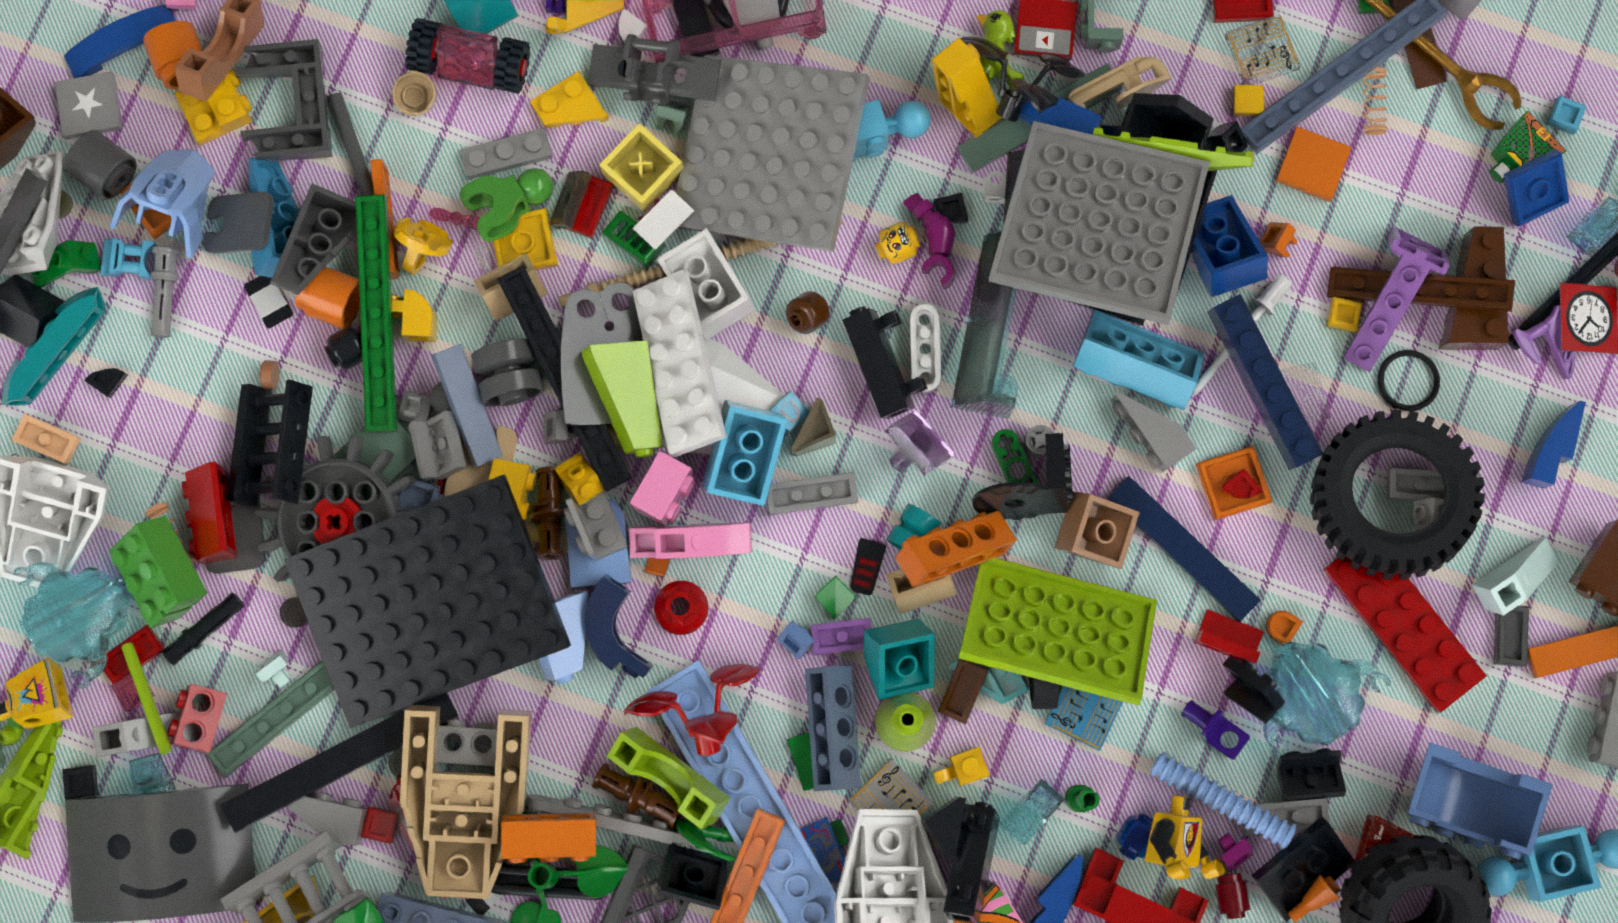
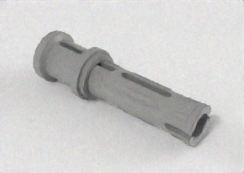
(161, 275)

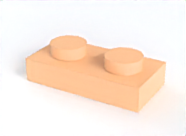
(46, 439)

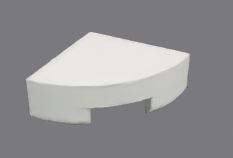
(630, 25)

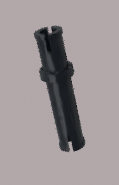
(208, 624)

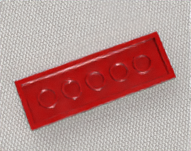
(1409, 632)

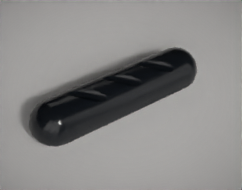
(514, 881)

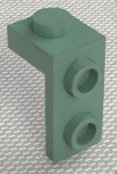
(1103, 39)

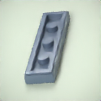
(466, 405)

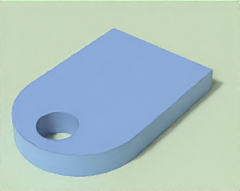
(586, 571)

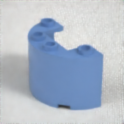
(1478, 802)

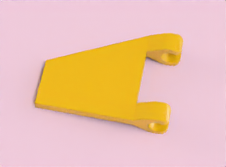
(582, 13)

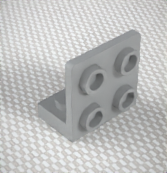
(597, 527)

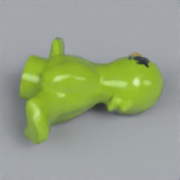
(998, 29)

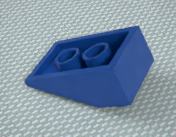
(1227, 249)

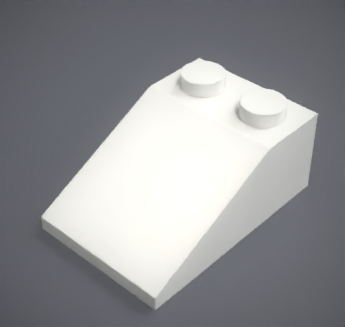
(714, 284)

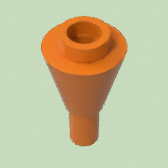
(1319, 895)

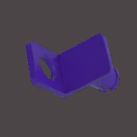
(1214, 727)

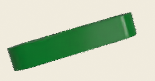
(1001, 453)

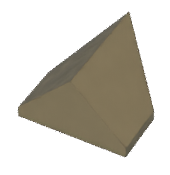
(816, 431)

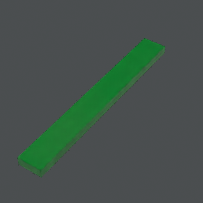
(376, 313)

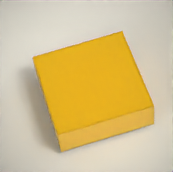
(1248, 100)
(1344, 314)

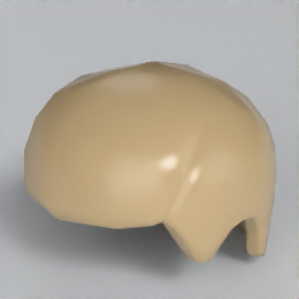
(414, 93)

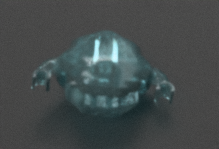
(74, 614)
(1318, 693)

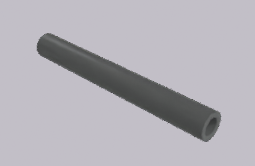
(351, 144)

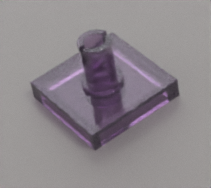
(917, 444)

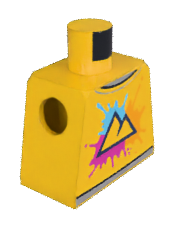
(37, 696)

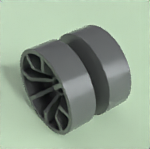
(507, 373)

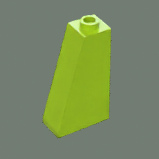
(628, 393)

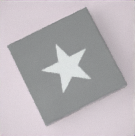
(88, 105)

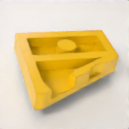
(568, 103)

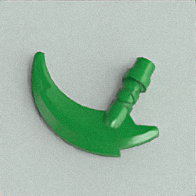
(696, 837)

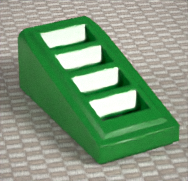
(650, 254)

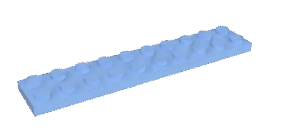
(793, 876)

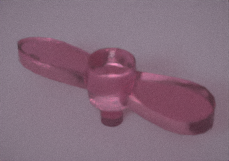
(455, 217)

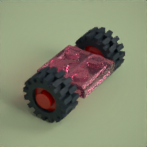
(467, 56)

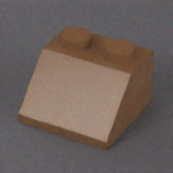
(1097, 529)

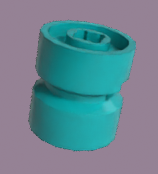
(914, 522)

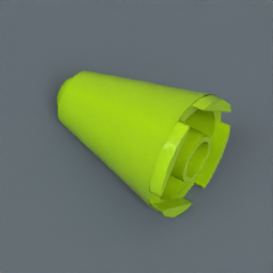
(893, 731)

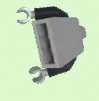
(748, 12)

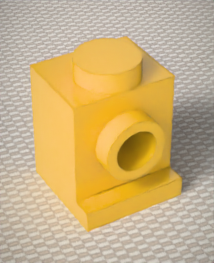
(579, 479)

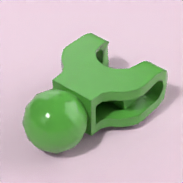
(507, 199)

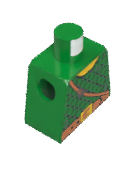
(1522, 144)

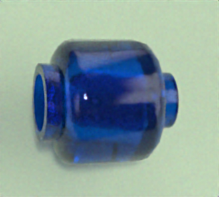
(1134, 836)

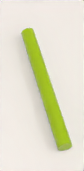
(146, 698)

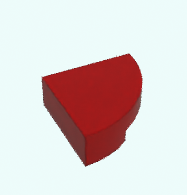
(1241, 486)

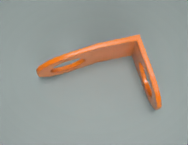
(657, 566)

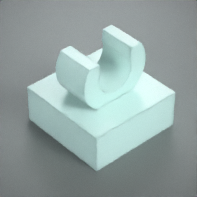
(274, 668)

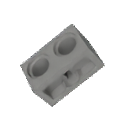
(468, 752)

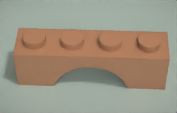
(237, 27)

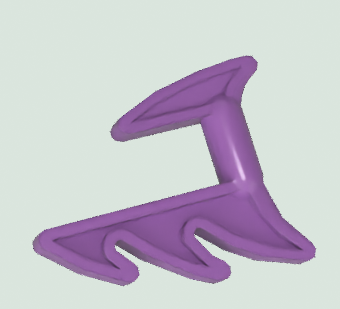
(1552, 330)

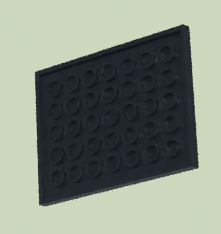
(428, 601)

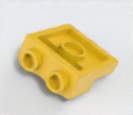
(220, 114)

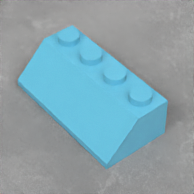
(1139, 360)

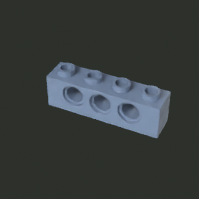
(832, 728)
(406, 909)

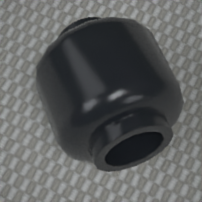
(345, 348)

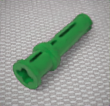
(1076, 802)

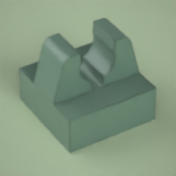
(673, 111)

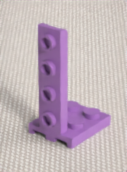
(1414, 263)

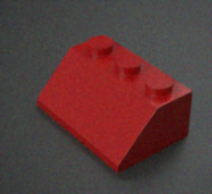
(209, 514)

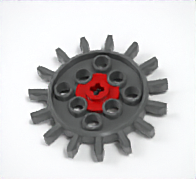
(326, 508)

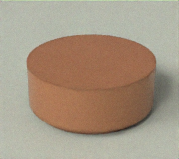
(269, 375)

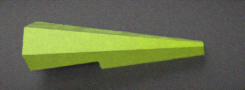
(1218, 159)
(25, 787)

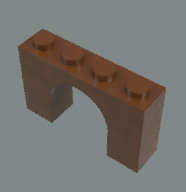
(1598, 571)

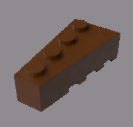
(1475, 329)

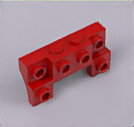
(1117, 904)

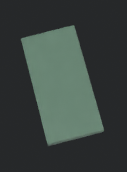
(398, 442)

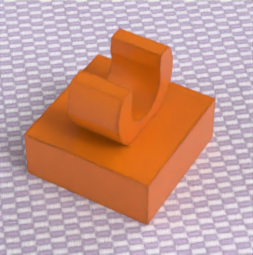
(1277, 238)

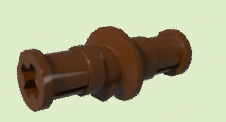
(548, 514)
(637, 795)

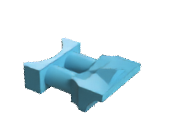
(114, 258)

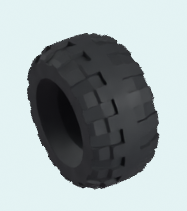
(1412, 863)

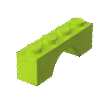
(644, 757)

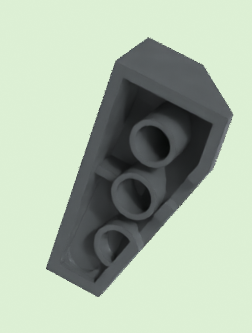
(317, 236)

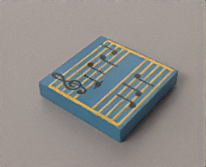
(1084, 716)

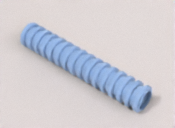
(1223, 800)

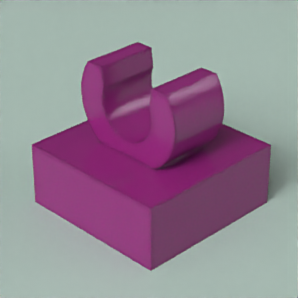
(1235, 852)

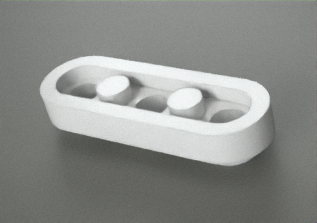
(929, 336)

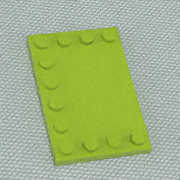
(1059, 630)

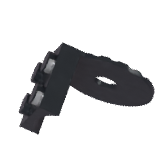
(1036, 497)

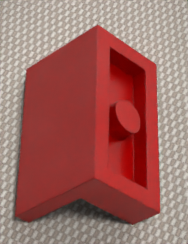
(1229, 637)

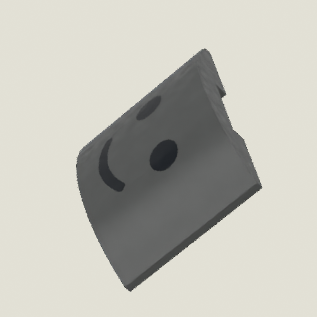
(155, 854)

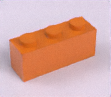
(548, 837)

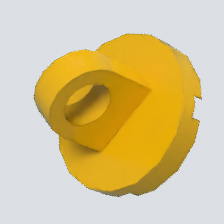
(421, 240)

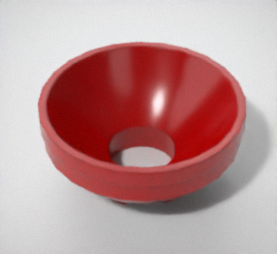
(692, 619)

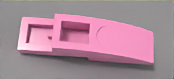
(690, 540)

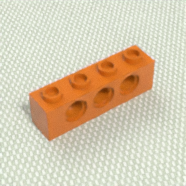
(955, 547)

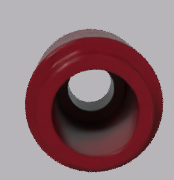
(1232, 895)

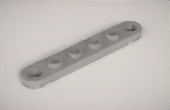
(605, 818)

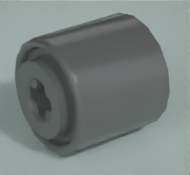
(100, 164)

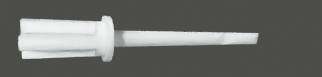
(1264, 303)

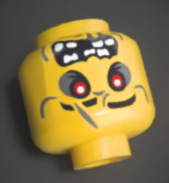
(897, 243)

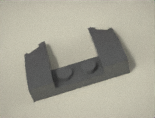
(305, 65)

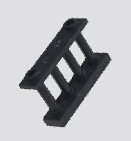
(250, 440)

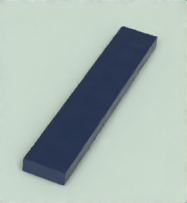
(1186, 550)

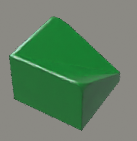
(835, 597)

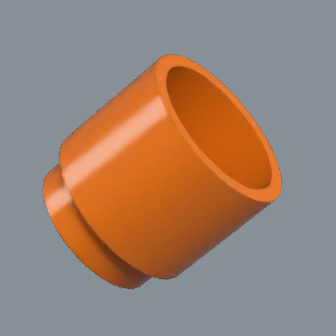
(166, 47)
(331, 298)

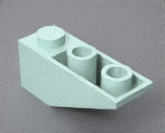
(1516, 578)

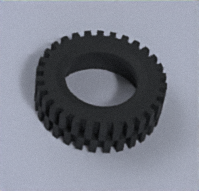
(1382, 549)

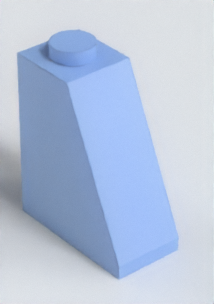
(564, 663)

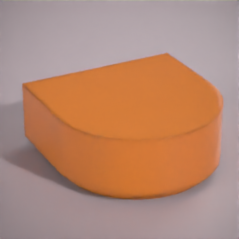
(1282, 626)

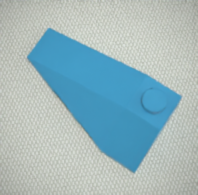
(269, 178)

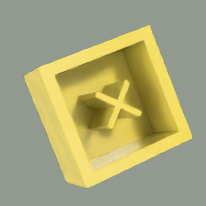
(641, 167)

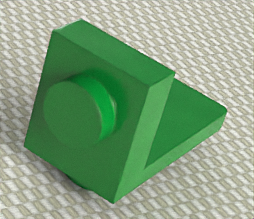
(67, 258)

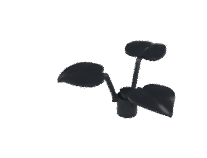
(1021, 91)

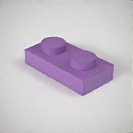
(839, 636)

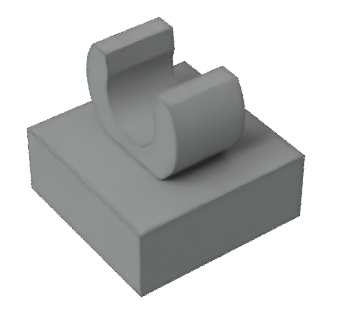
(414, 407)
(555, 428)

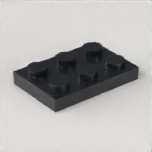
(1295, 868)

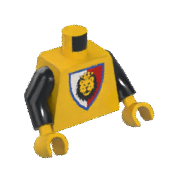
(1178, 844)

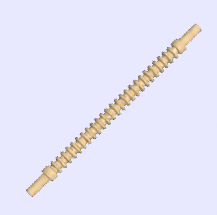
(658, 273)

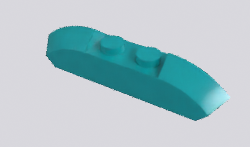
(53, 348)

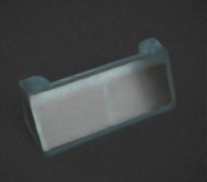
(979, 377)

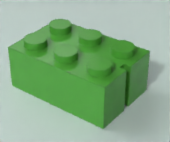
(157, 571)

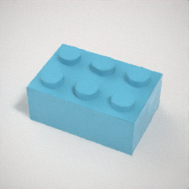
(746, 459)

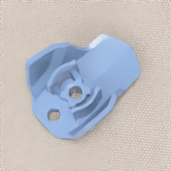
(175, 186)

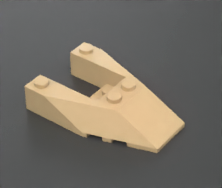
(459, 814)

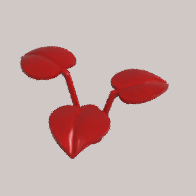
(707, 730)

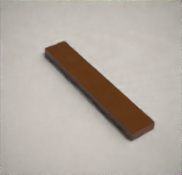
(1434, 290)

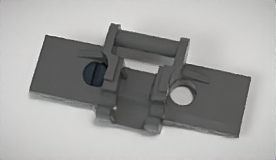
(651, 81)

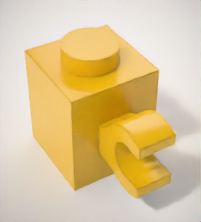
(965, 767)

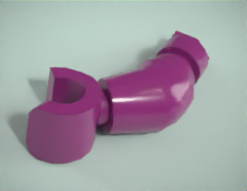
(940, 236)

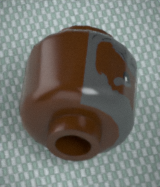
(807, 312)

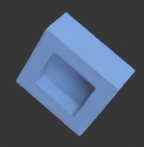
(795, 639)

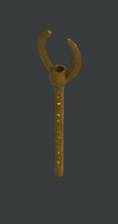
(1467, 80)

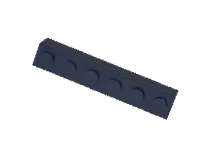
(1264, 382)

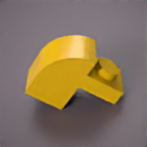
(417, 316)

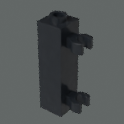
(878, 361)
(972, 863)

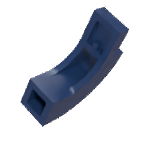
(602, 628)

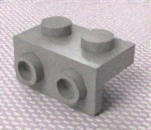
(437, 446)

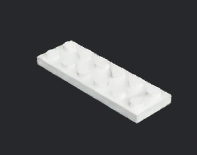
(679, 364)

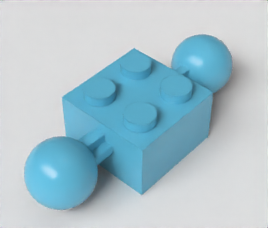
(910, 120)
(1558, 865)

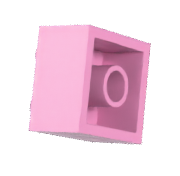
(663, 489)

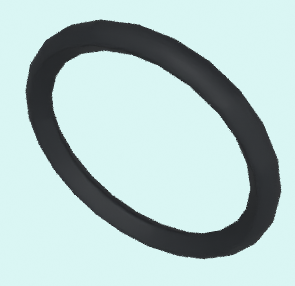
(1395, 404)

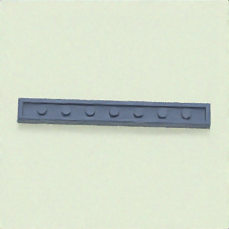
(1342, 73)

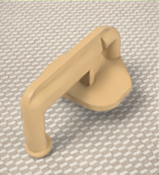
(1126, 75)

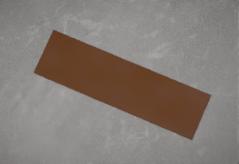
(1424, 68)

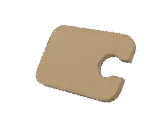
(472, 475)

